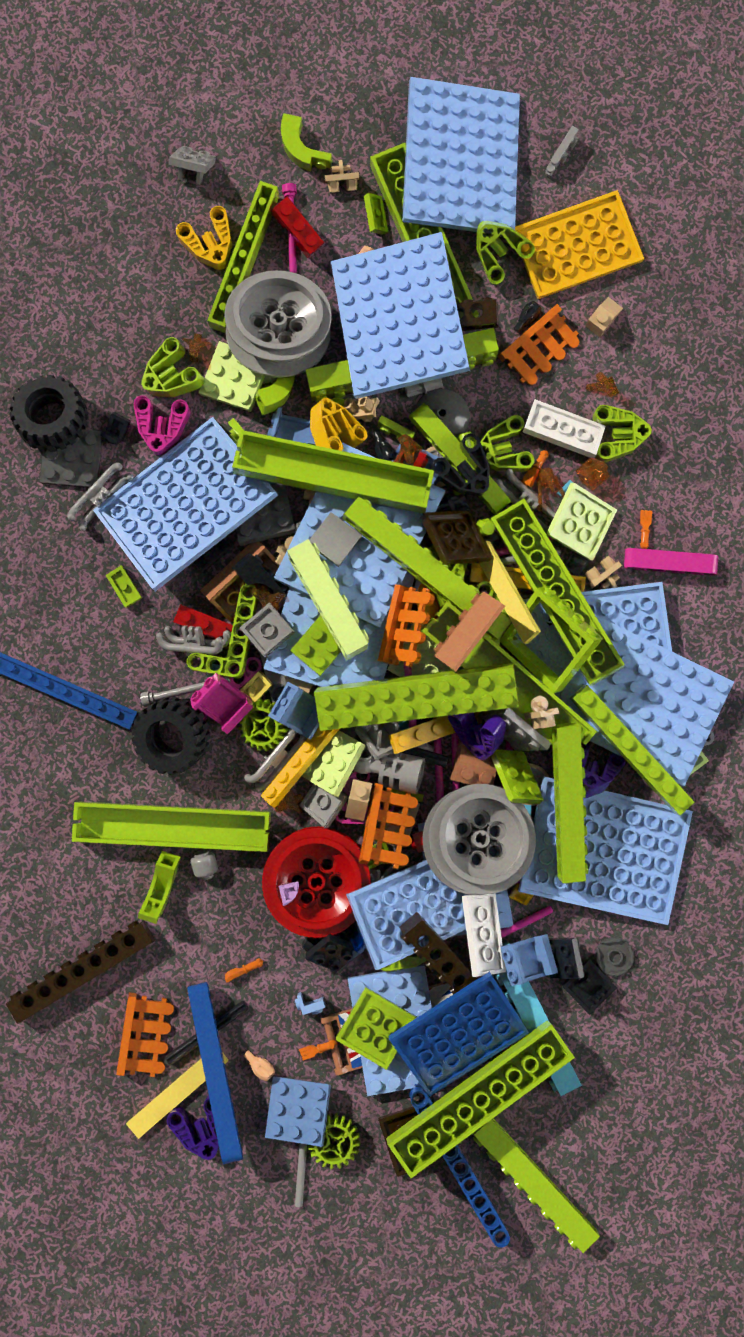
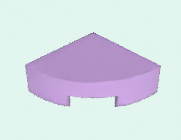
(288, 892)

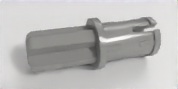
(423, 387)

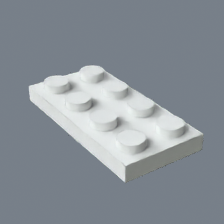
(564, 429)
(483, 934)

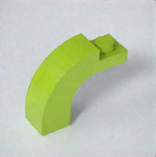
(296, 150)
(275, 395)
(160, 887)

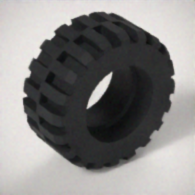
(38, 394)
(155, 751)

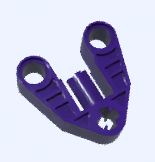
(479, 739)
(594, 783)
(186, 1134)

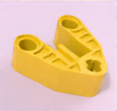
(214, 250)
(332, 420)

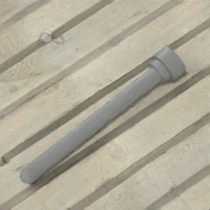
(149, 698)

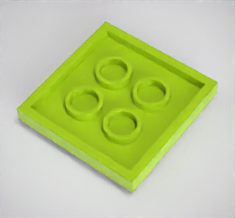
(371, 1024)

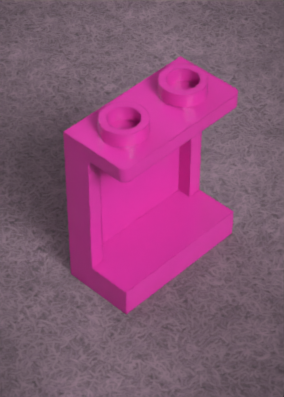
(222, 702)

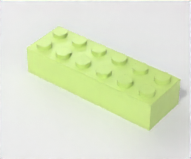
(327, 599)

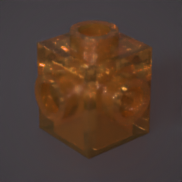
(593, 473)

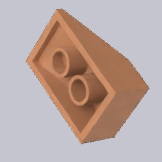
(471, 769)

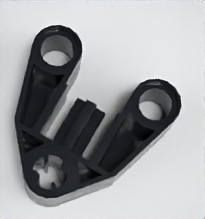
(479, 462)

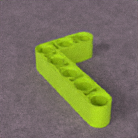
(235, 640)

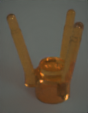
(547, 479)

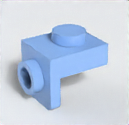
(315, 1006)

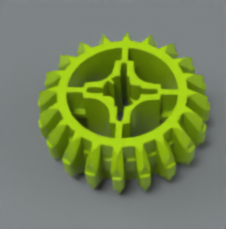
(275, 733)
(340, 1136)

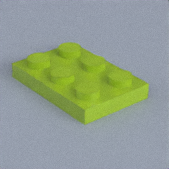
(317, 647)
(516, 777)

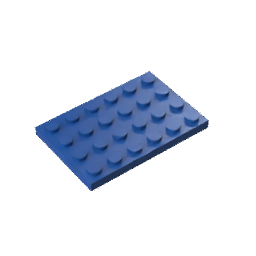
(458, 1034)

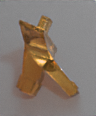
(195, 346)
(605, 384)
(407, 450)
(265, 597)
(290, 802)

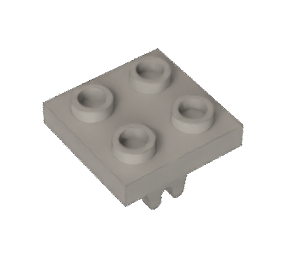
(192, 160)
(377, 739)

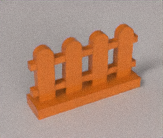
(529, 347)
(397, 622)
(381, 835)
(143, 1045)

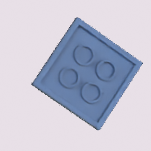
(298, 1111)

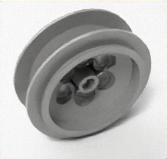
(265, 335)
(513, 842)

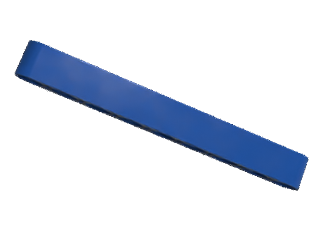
(215, 1073)
(466, 1173)

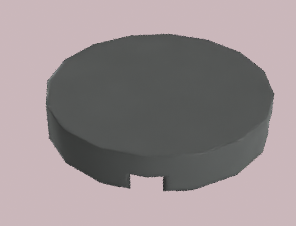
(608, 951)

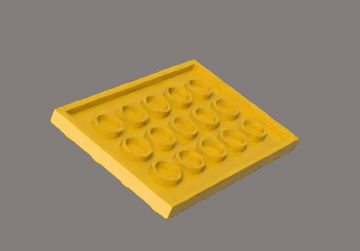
(579, 244)

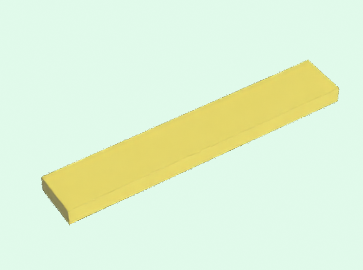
(510, 597)
(168, 1099)

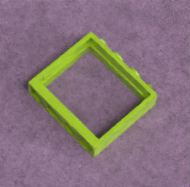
(532, 661)

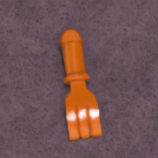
(532, 474)
(645, 522)
(236, 972)
(311, 1050)

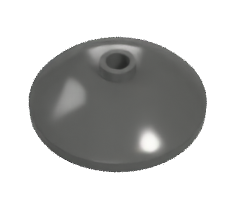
(455, 407)

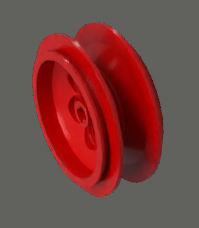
(315, 917)

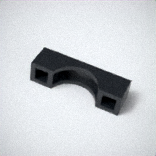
(252, 572)

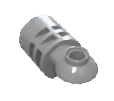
(395, 770)

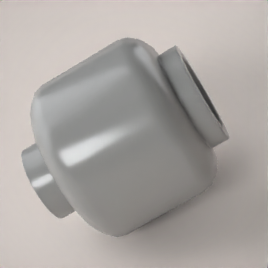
(204, 864)

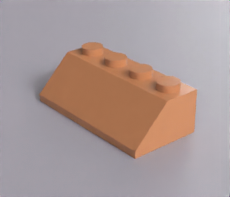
(226, 585)
(468, 631)

